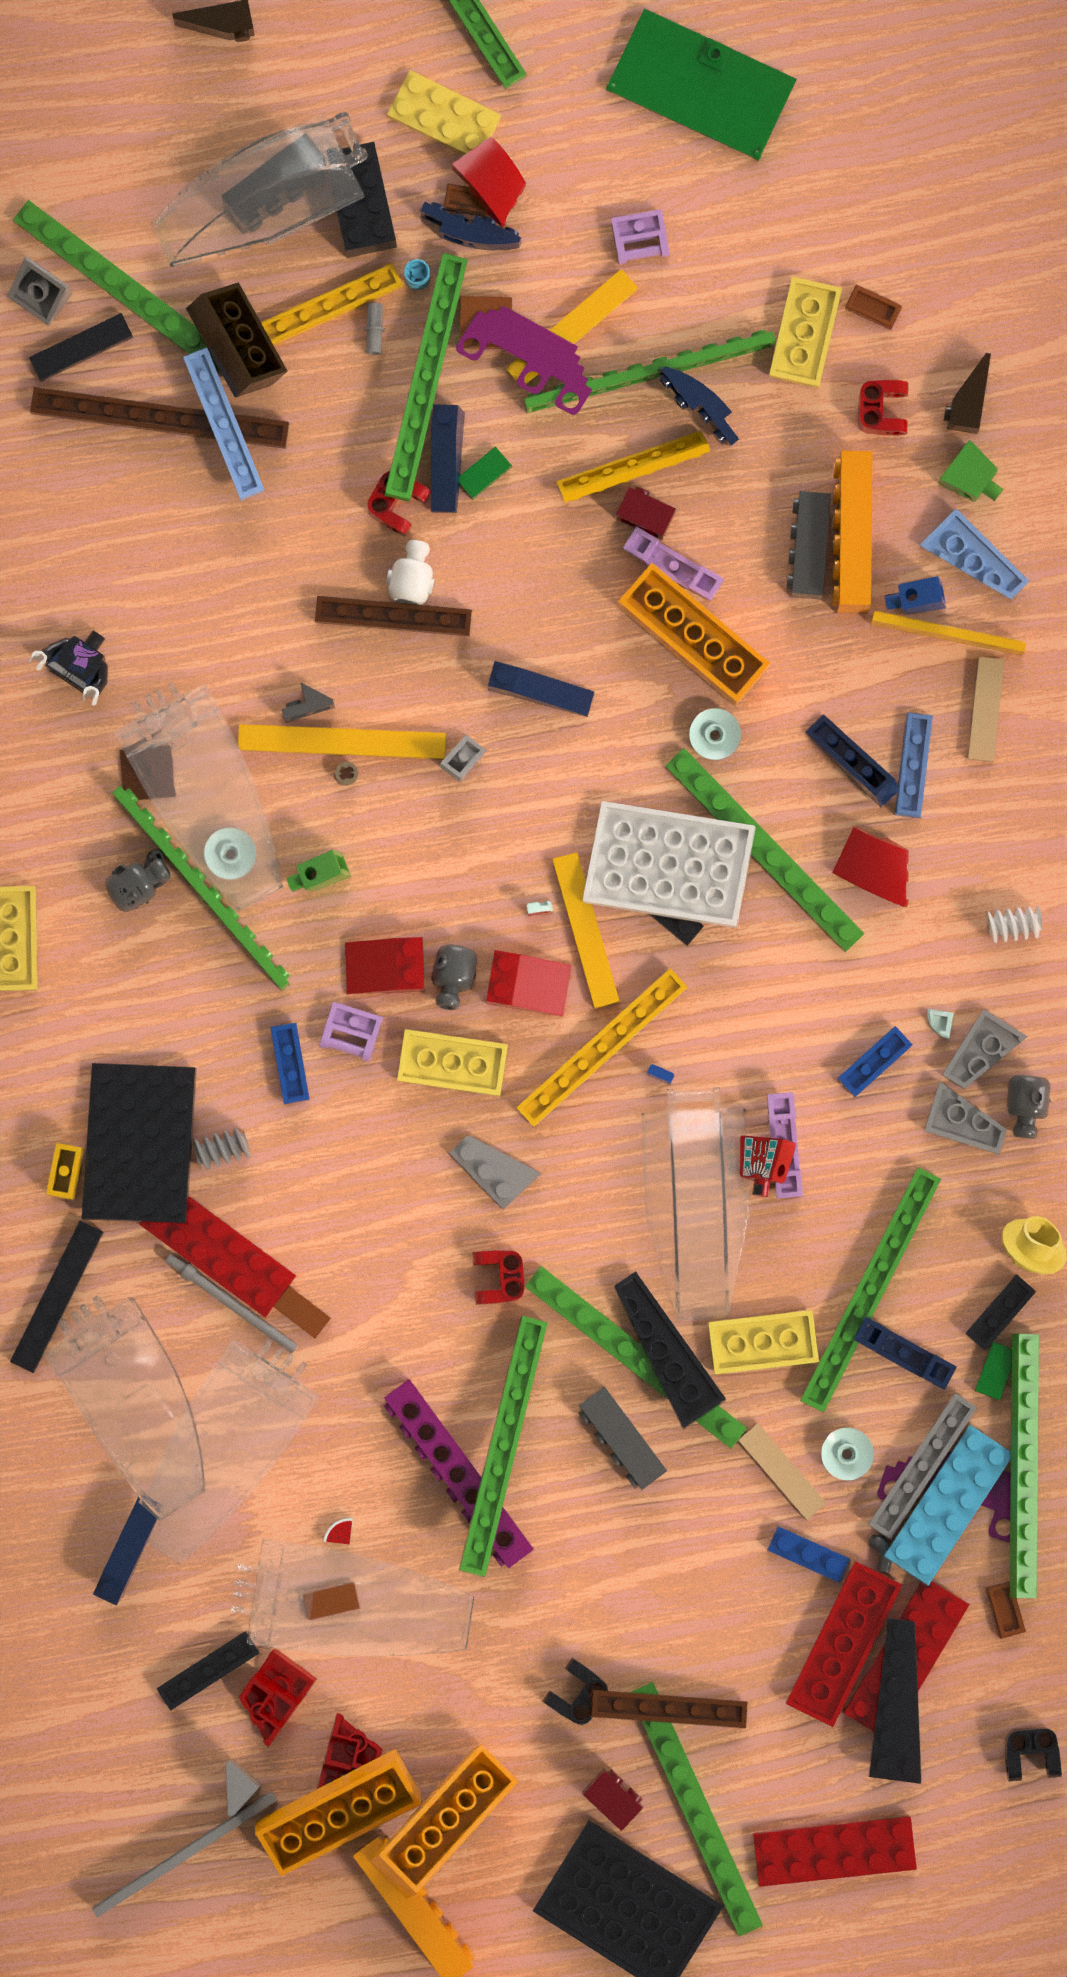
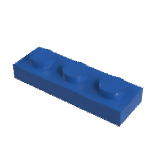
(874, 1061)
(290, 1063)
(808, 1554)

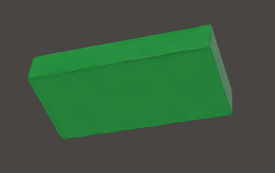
(484, 473)
(995, 1371)

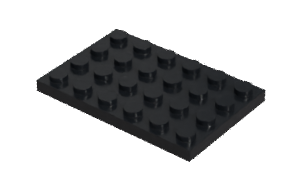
(139, 1143)
(627, 1906)

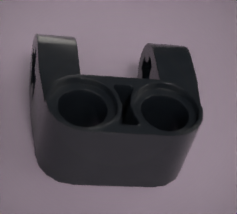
(583, 1698)
(1031, 1746)

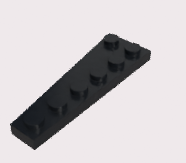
(679, 1371)
(896, 1729)

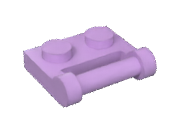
(639, 228)
(355, 1023)

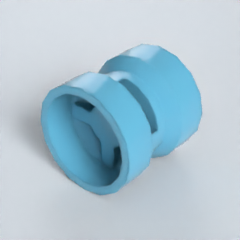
(417, 270)

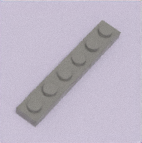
(922, 1466)

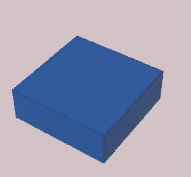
(660, 1074)

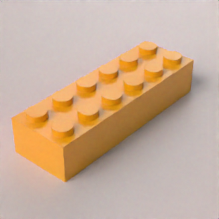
(854, 532)
(693, 634)
(338, 1812)
(443, 1821)
(419, 1918)

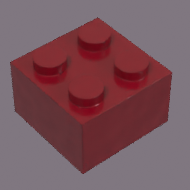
(613, 1799)

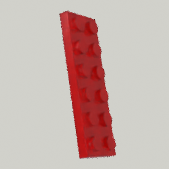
(226, 1257)
(935, 1618)
(843, 1644)
(834, 1851)

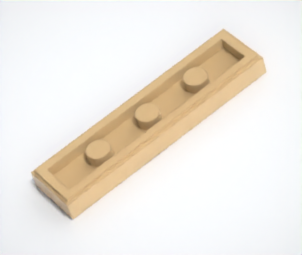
(986, 709)
(782, 1471)

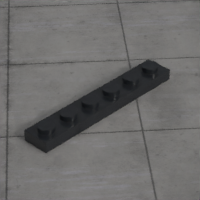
(56, 1297)

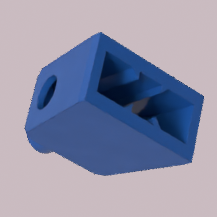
(929, 596)

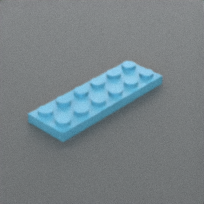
(948, 1505)

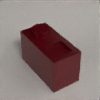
(645, 512)

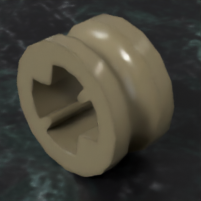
(347, 781)

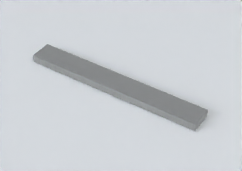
(184, 1854)

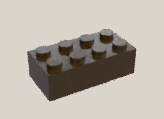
(236, 339)

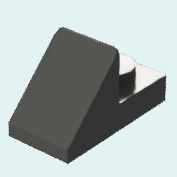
(315, 703)

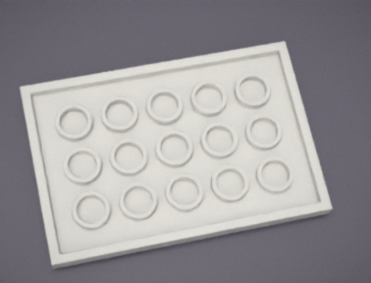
(669, 864)

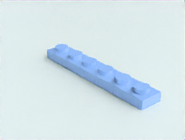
(223, 424)

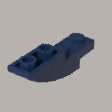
(480, 234)
(693, 394)

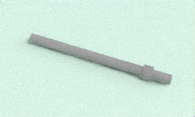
(190, 1273)

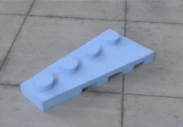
(971, 552)

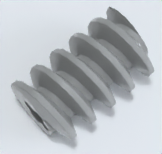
(221, 1148)

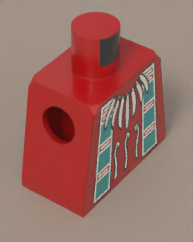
(765, 1161)

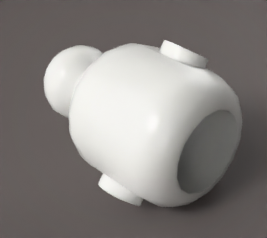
(410, 577)

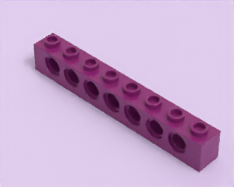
(408, 1394)

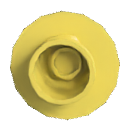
(1034, 1245)

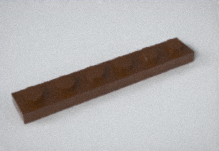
(393, 616)
(668, 1709)

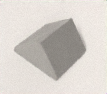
(39, 291)
(240, 1786)

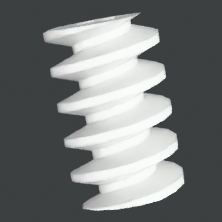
(1014, 924)

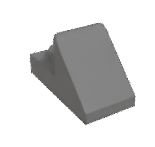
(462, 758)

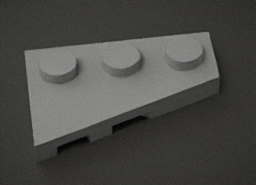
(981, 1049)
(962, 1122)
(493, 1170)

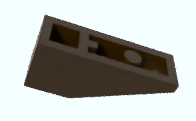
(224, 20)
(967, 405)

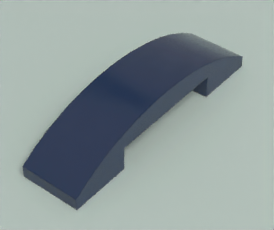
(904, 1353)

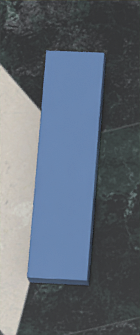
(913, 765)

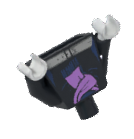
(77, 663)

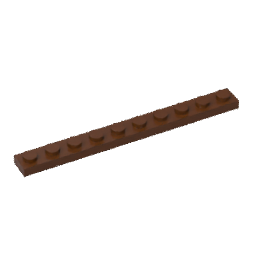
(151, 416)

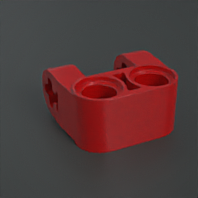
(874, 407)
(387, 517)
(506, 1276)

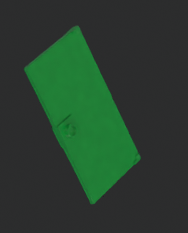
(701, 84)

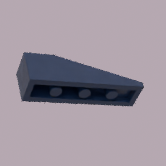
(446, 457)
(539, 689)
(853, 761)
(125, 1555)

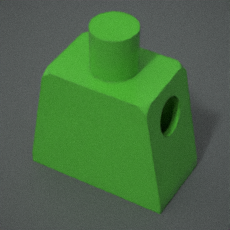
(971, 475)
(329, 867)

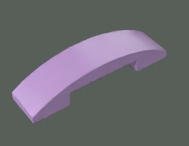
(680, 569)
(783, 1126)

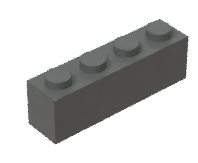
(810, 545)
(623, 1438)

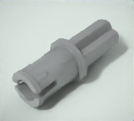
(374, 329)

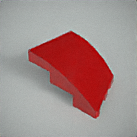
(491, 178)
(875, 865)
(275, 1694)
(346, 1751)

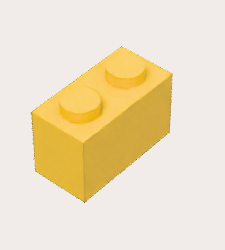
(65, 1171)

